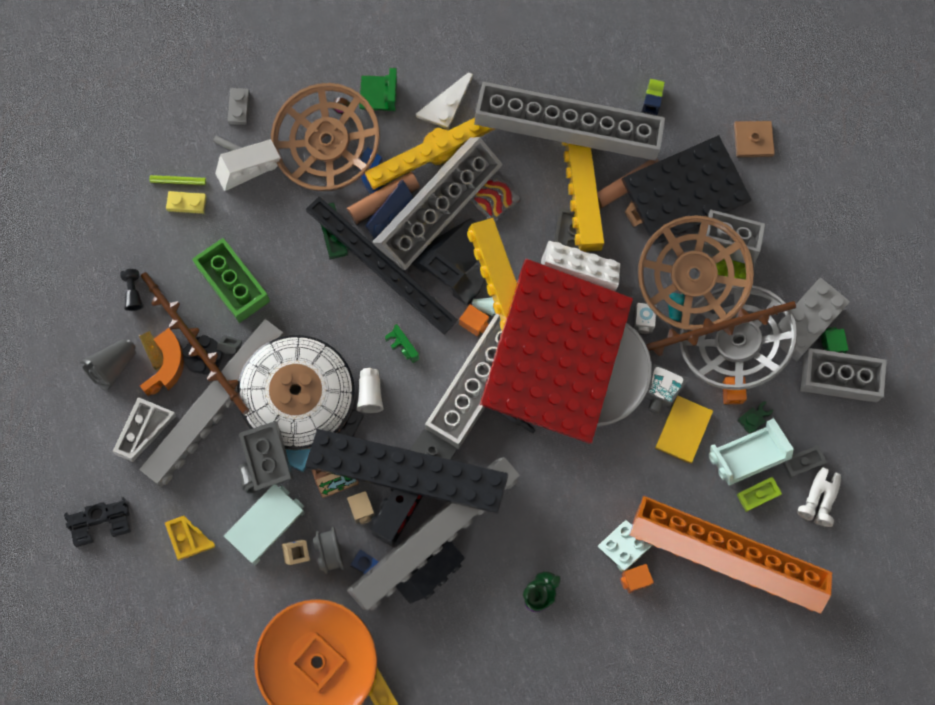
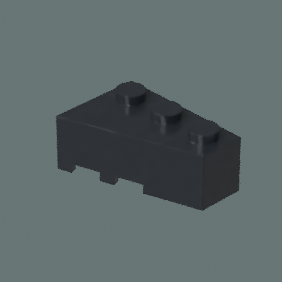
(433, 573)

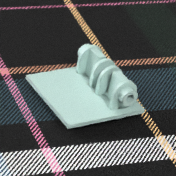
(622, 547)

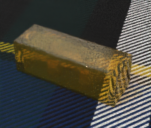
(152, 350)

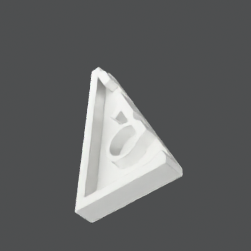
(444, 107)

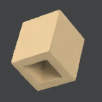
(361, 507)
(295, 552)

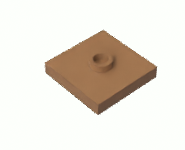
(754, 138)

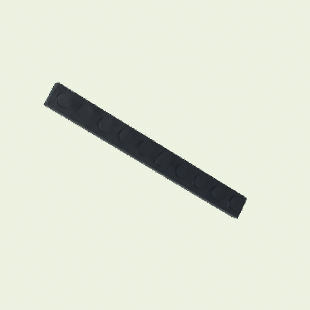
(381, 265)

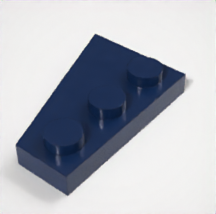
(390, 209)

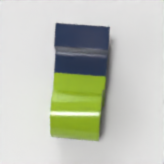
(653, 96)

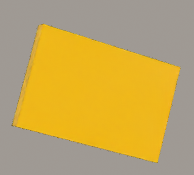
(684, 429)

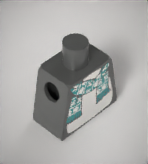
(663, 388)

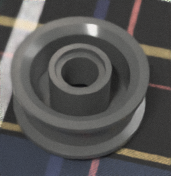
(329, 550)

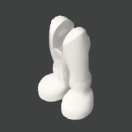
(830, 492)

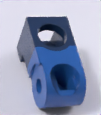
(363, 562)

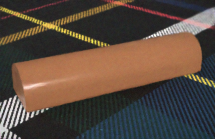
(617, 188)
(369, 205)

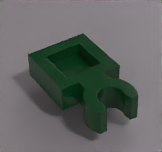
(753, 419)

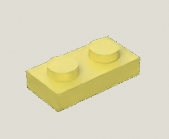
(186, 202)

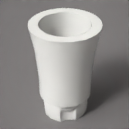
(369, 392)

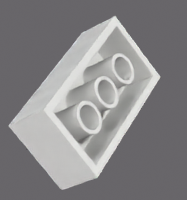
(582, 265)

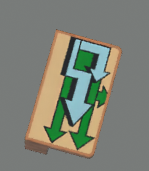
(331, 484)

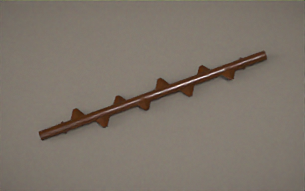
(710, 327)
(197, 349)

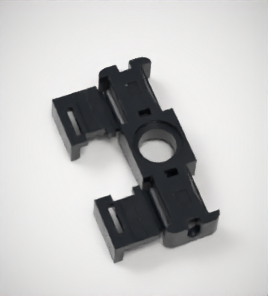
(80, 524)

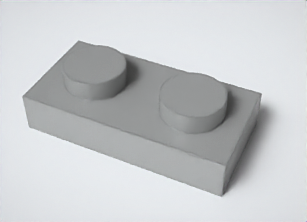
(238, 106)

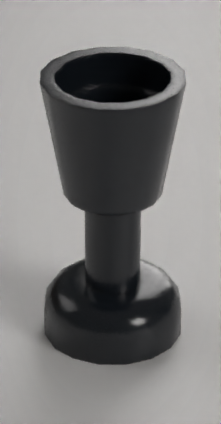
(132, 297)

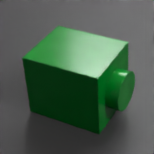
(834, 340)

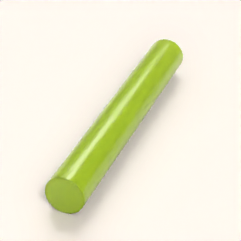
(177, 180)

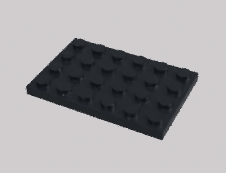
(686, 186)

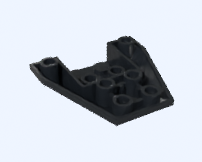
(454, 262)

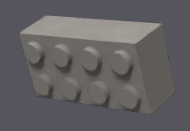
(812, 316)
(843, 375)

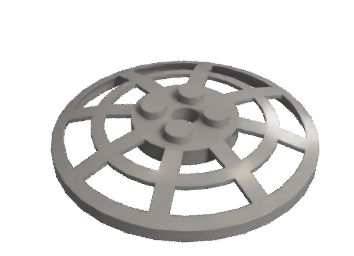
(748, 348)

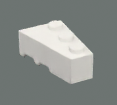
(246, 163)
(141, 428)

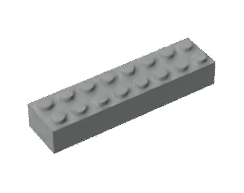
(438, 203)

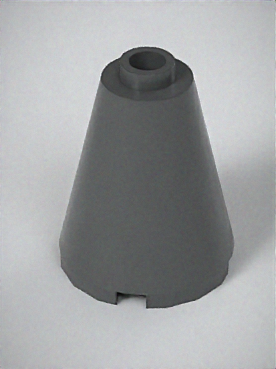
(109, 363)

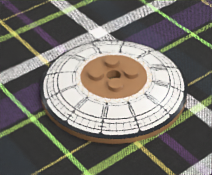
(324, 382)

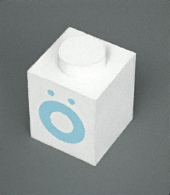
(644, 318)

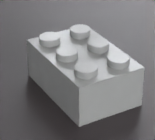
(748, 230)

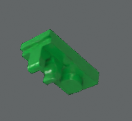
(408, 351)

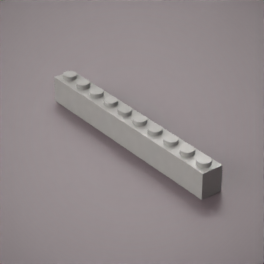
(204, 413)

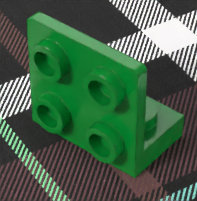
(380, 91)

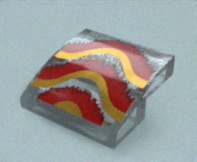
(495, 198)

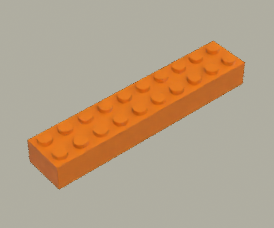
(732, 554)

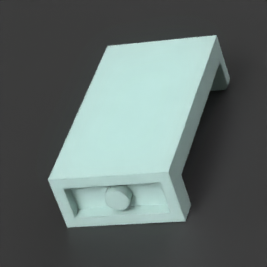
(751, 453)
(264, 523)

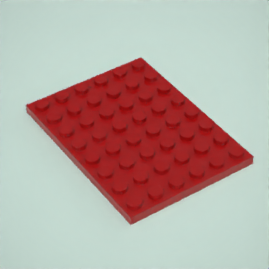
(557, 351)

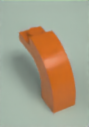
(171, 367)

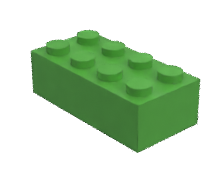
(231, 280)

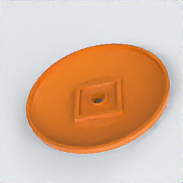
(309, 630)

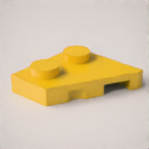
(187, 538)

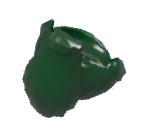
(541, 591)

